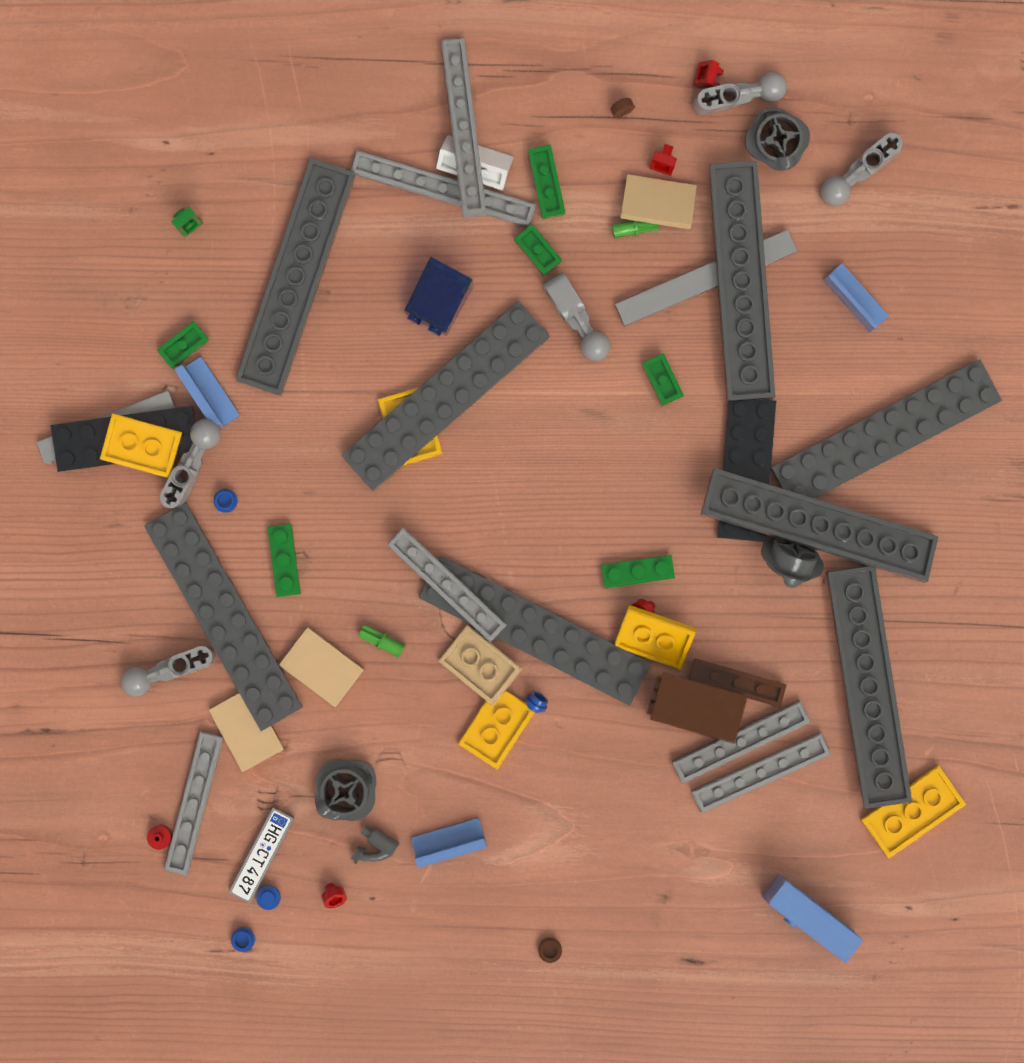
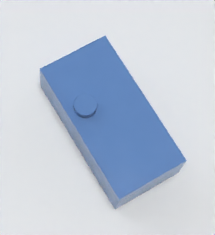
(812, 918)

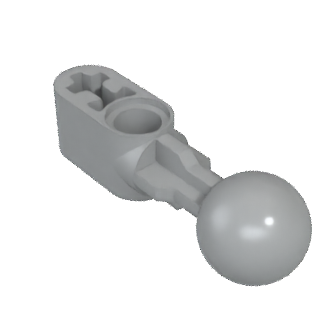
(770, 88)
(837, 190)
(594, 344)
(204, 435)
(137, 681)

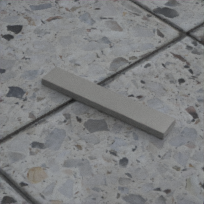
(157, 402)
(446, 584)
(747, 739)
(761, 772)
(194, 803)

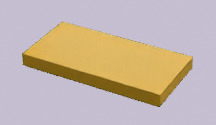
(901, 824)

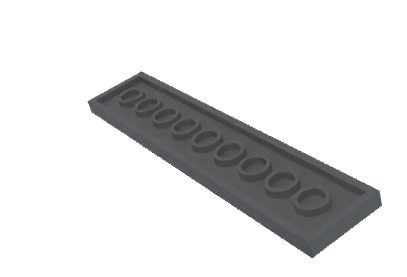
(295, 277)
(742, 280)
(445, 396)
(888, 432)
(819, 525)
(223, 616)
(551, 637)
(869, 687)

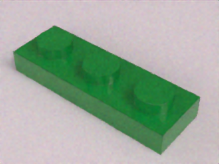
(546, 182)
(284, 560)
(638, 571)

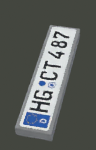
(261, 855)

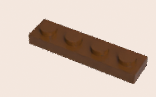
(738, 682)

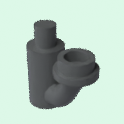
(381, 841)

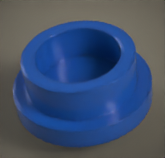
(225, 500)
(536, 702)
(268, 897)
(243, 939)

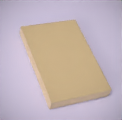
(658, 201)
(480, 665)
(321, 667)
(243, 735)

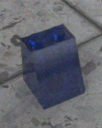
(438, 297)

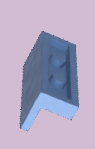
(855, 298)
(207, 392)
(448, 842)

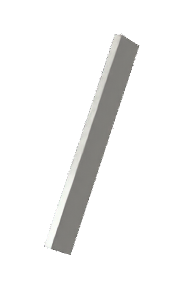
(463, 128)
(438, 187)
(692, 283)

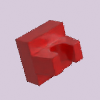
(707, 73)
(663, 161)

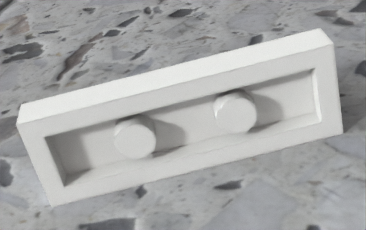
(493, 163)

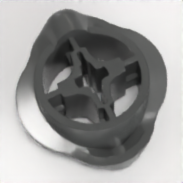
(799, 132)
(792, 561)
(328, 807)

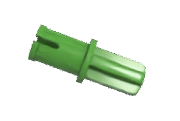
(632, 228)
(381, 640)

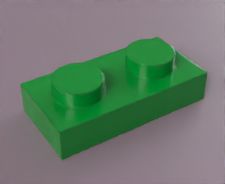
(186, 221)
(537, 250)
(183, 345)
(662, 379)

